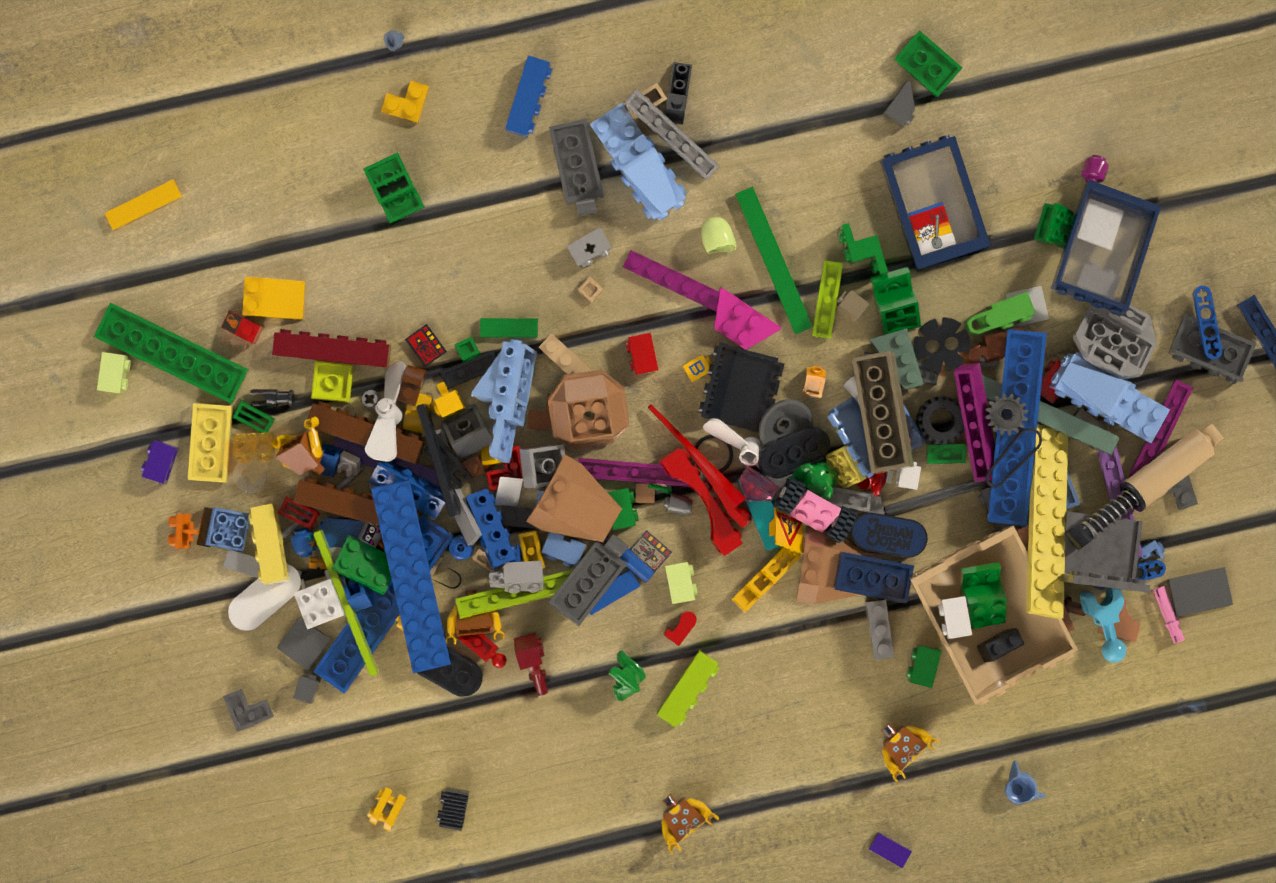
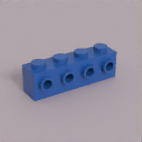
(426, 495)
(494, 536)

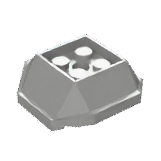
(1132, 339)

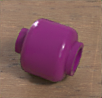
(1095, 169)

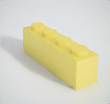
(269, 544)

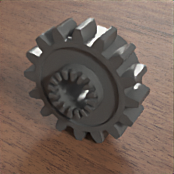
(999, 422)

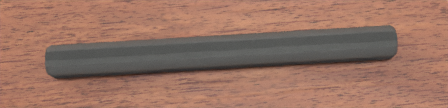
(934, 496)

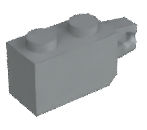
(519, 577)

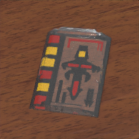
(650, 550)

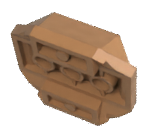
(584, 393)

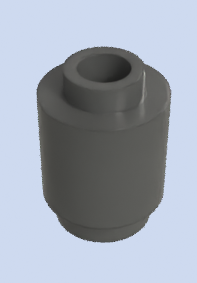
(678, 504)

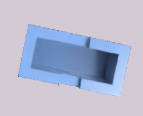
(562, 549)

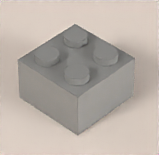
(540, 464)

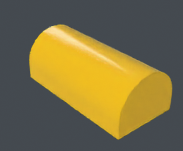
(531, 547)

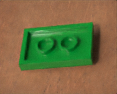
(928, 63)
(363, 564)

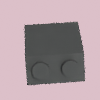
(467, 431)

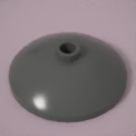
(794, 417)

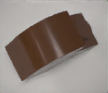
(411, 385)
(539, 420)

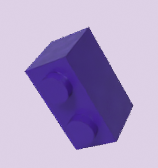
(159, 461)

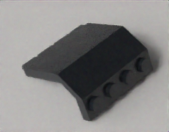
(740, 386)

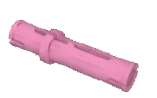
(1172, 622)

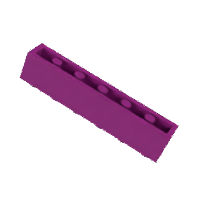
(973, 410)

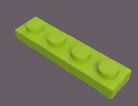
(827, 299)

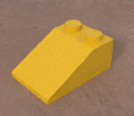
(273, 298)

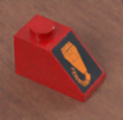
(242, 327)

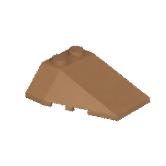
(575, 504)
(820, 566)

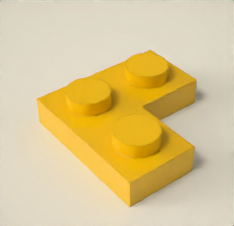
(407, 108)

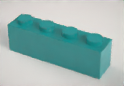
(762, 514)

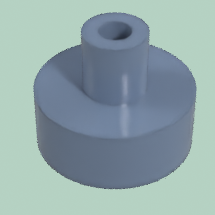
(393, 40)

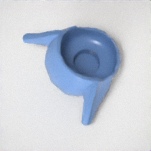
(1021, 786)

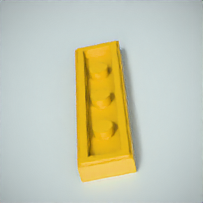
(143, 204)

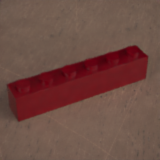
(331, 349)

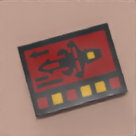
(426, 345)

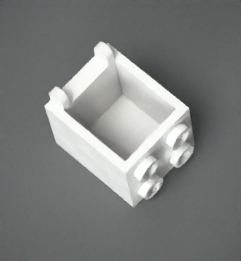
(319, 602)

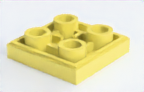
(846, 468)

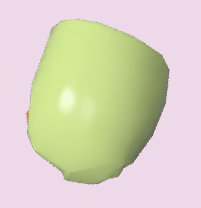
(717, 236)

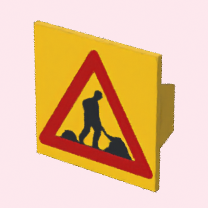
(787, 531)

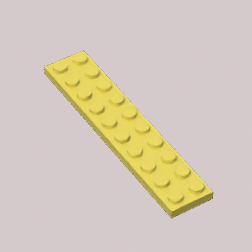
(1047, 525)

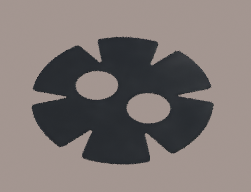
(949, 357)

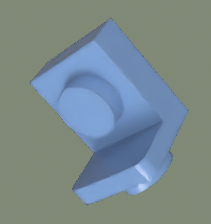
(1149, 547)

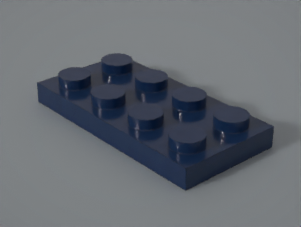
(873, 577)

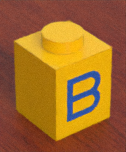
(697, 367)

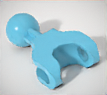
(1106, 615)

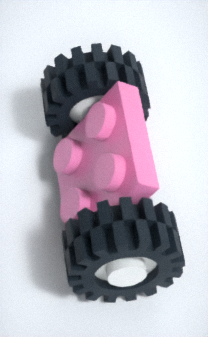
(815, 510)

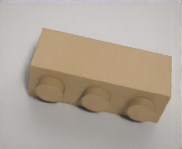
(562, 356)

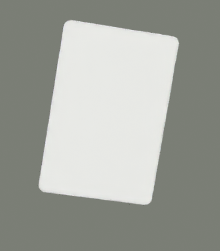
(508, 491)

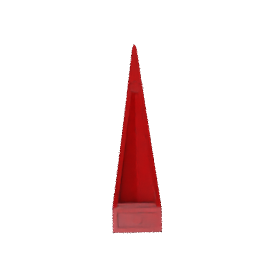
(728, 494)

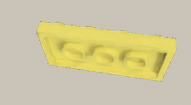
(210, 442)

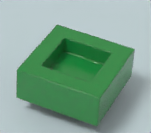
(467, 349)

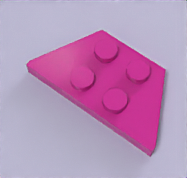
(741, 321)

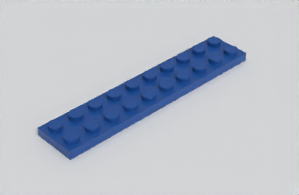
(1023, 379)
(410, 575)
(343, 659)

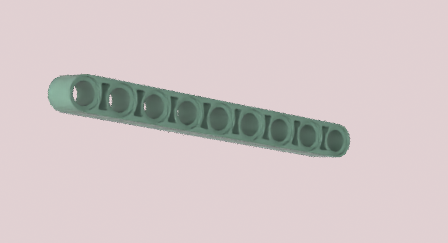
(1063, 422)

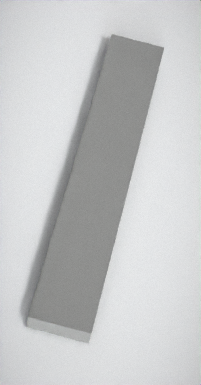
(670, 134)

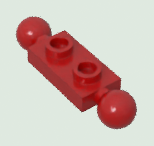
(484, 649)

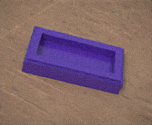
(890, 850)

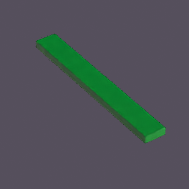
(773, 260)

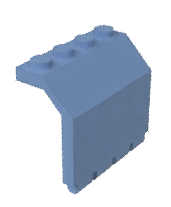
(851, 431)

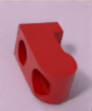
(682, 629)

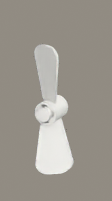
(382, 440)
(749, 446)

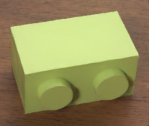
(113, 373)
(680, 582)

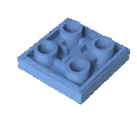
(228, 529)

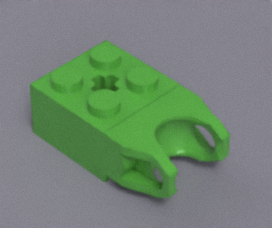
(1002, 314)

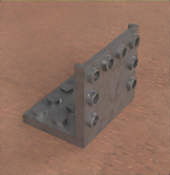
(1107, 559)

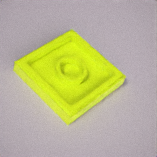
(332, 381)

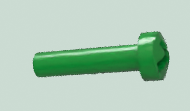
(667, 490)

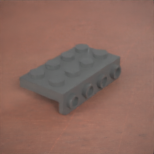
(1234, 356)

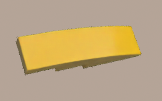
(765, 578)

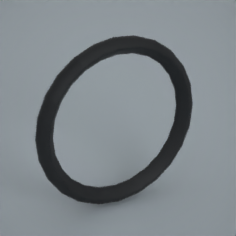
(728, 445)

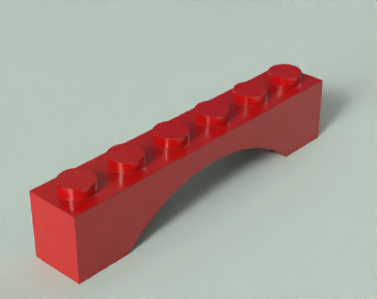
(722, 533)

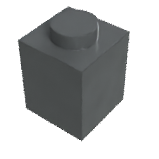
(307, 688)

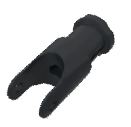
(274, 397)

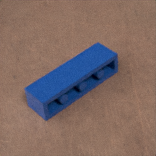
(527, 97)

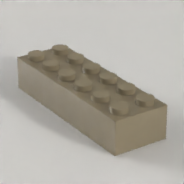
(882, 412)

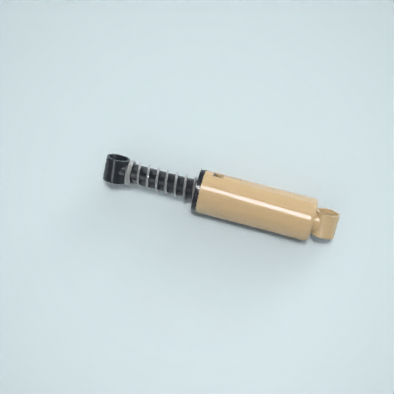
(1151, 482)

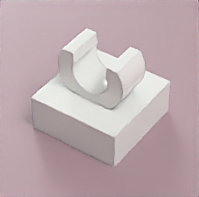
(349, 463)

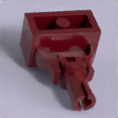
(529, 655)

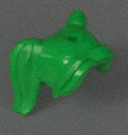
(817, 478)
(627, 678)

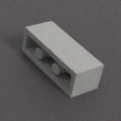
(879, 629)

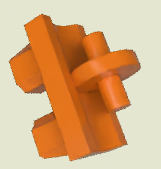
(184, 531)

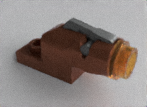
(989, 352)

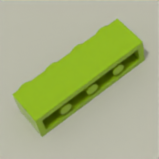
(687, 689)

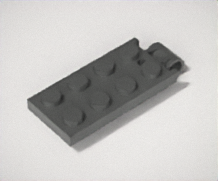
(577, 165)
(590, 580)

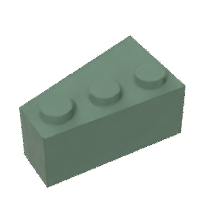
(905, 357)

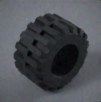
(924, 416)

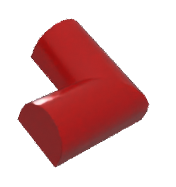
(510, 470)

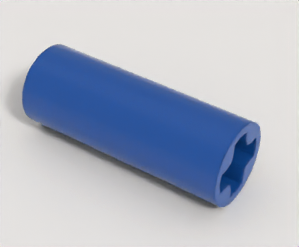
(637, 565)

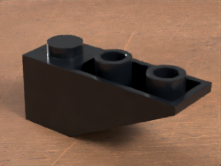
(678, 92)

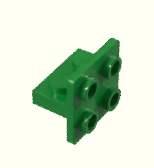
(1054, 225)

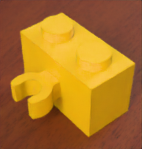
(449, 402)

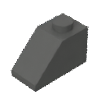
(902, 106)

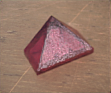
(756, 486)

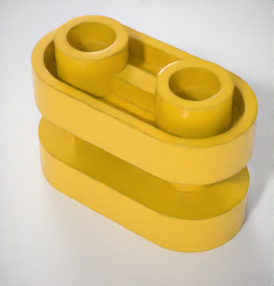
(383, 798)

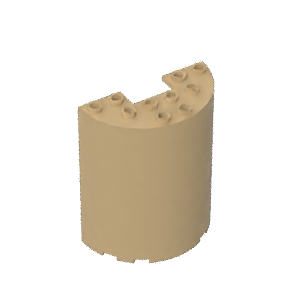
(1044, 637)

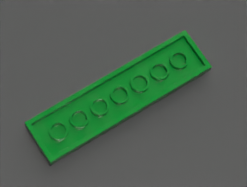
(171, 353)

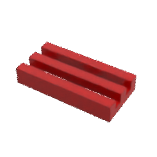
(312, 519)

